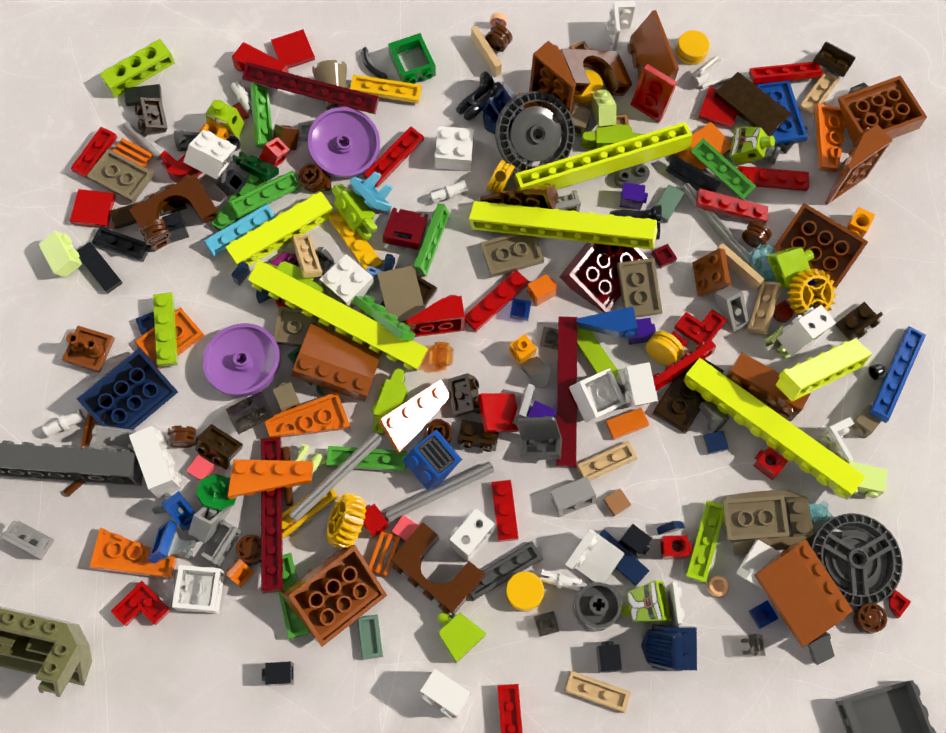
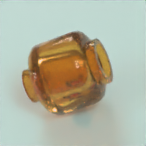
(441, 355)

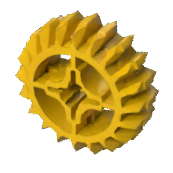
(804, 295)
(346, 521)

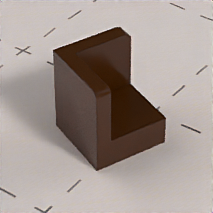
(287, 134)

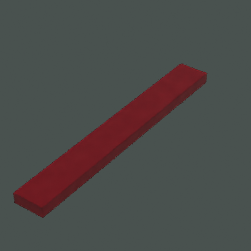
(310, 88)
(565, 378)
(271, 525)

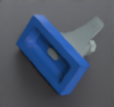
(177, 508)
(168, 543)

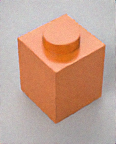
(542, 289)

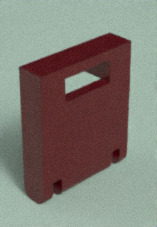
(408, 224)

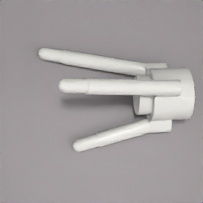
(701, 77)

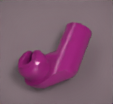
(287, 257)

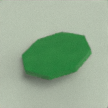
(213, 492)

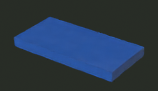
(784, 95)

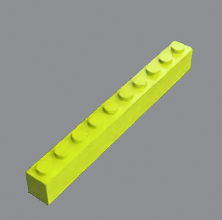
(609, 158)
(564, 224)
(337, 314)
(774, 429)

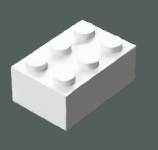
(155, 461)

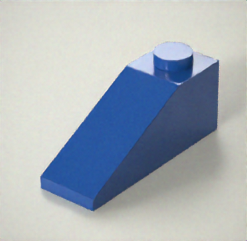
(614, 323)

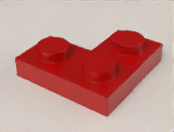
(700, 331)
(140, 600)

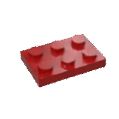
(653, 93)

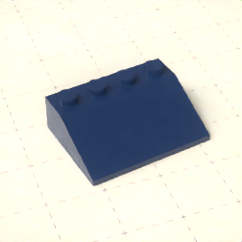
(127, 393)

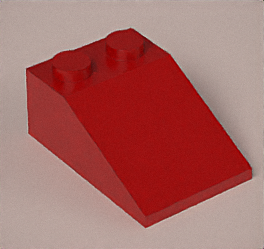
(439, 318)

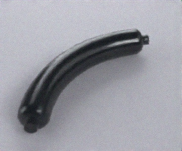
(370, 67)

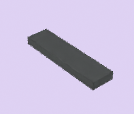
(506, 568)

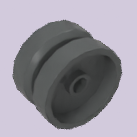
(608, 601)

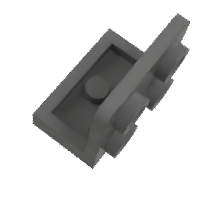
(539, 438)

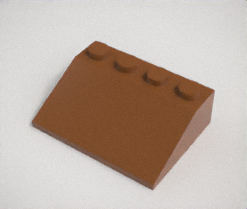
(652, 47)
(552, 75)
(885, 104)
(860, 161)
(831, 243)
(336, 363)
(803, 592)
(334, 594)

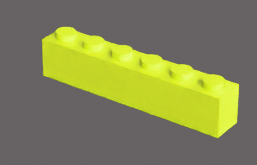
(279, 231)
(822, 369)

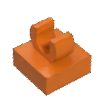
(239, 572)

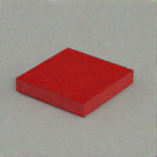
(293, 49)
(716, 111)
(92, 208)
(498, 412)

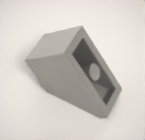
(732, 307)
(207, 522)

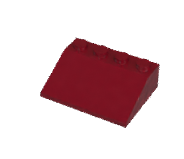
(595, 273)

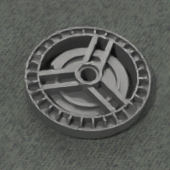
(533, 119)
(868, 552)

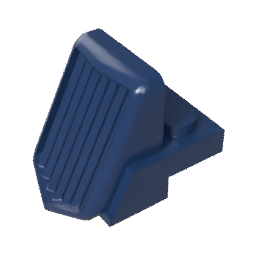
(494, 107)
(671, 647)

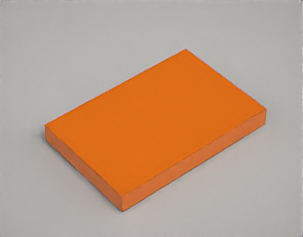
(713, 137)
(186, 334)

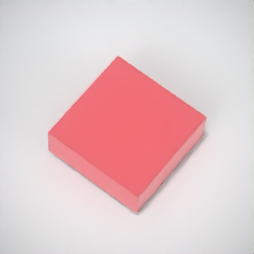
(200, 468)
(404, 528)

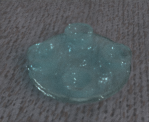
(760, 263)

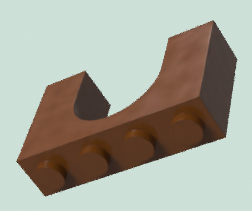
(605, 63)
(187, 190)
(448, 595)

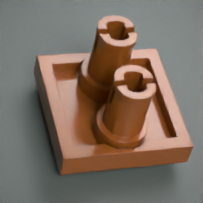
(711, 273)
(87, 348)

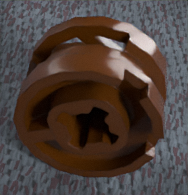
(499, 37)
(311, 177)
(155, 232)
(756, 234)
(443, 427)
(181, 437)
(249, 549)
(869, 618)

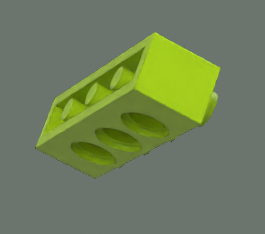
(137, 67)

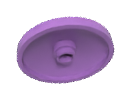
(343, 142)
(241, 360)

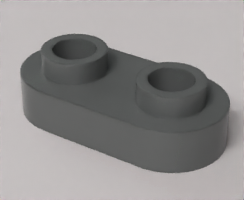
(632, 175)

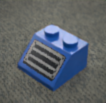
(432, 460)

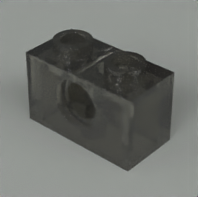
(249, 412)

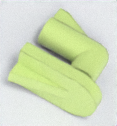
(772, 338)
(317, 460)

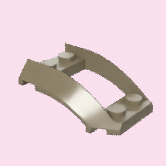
(799, 518)

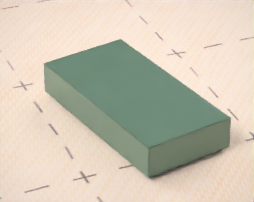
(669, 201)
(370, 637)

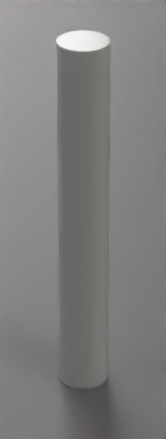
(156, 154)

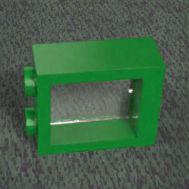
(412, 59)

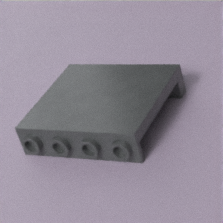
(886, 711)

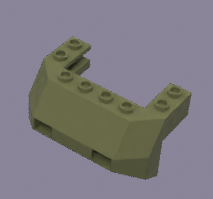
(44, 647)

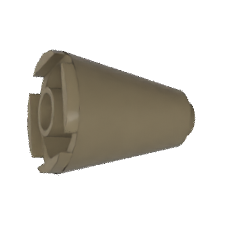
(332, 73)

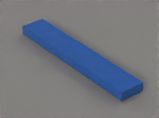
(897, 374)

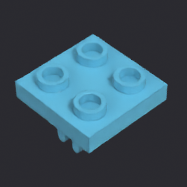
(372, 196)

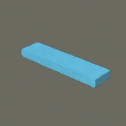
(221, 239)

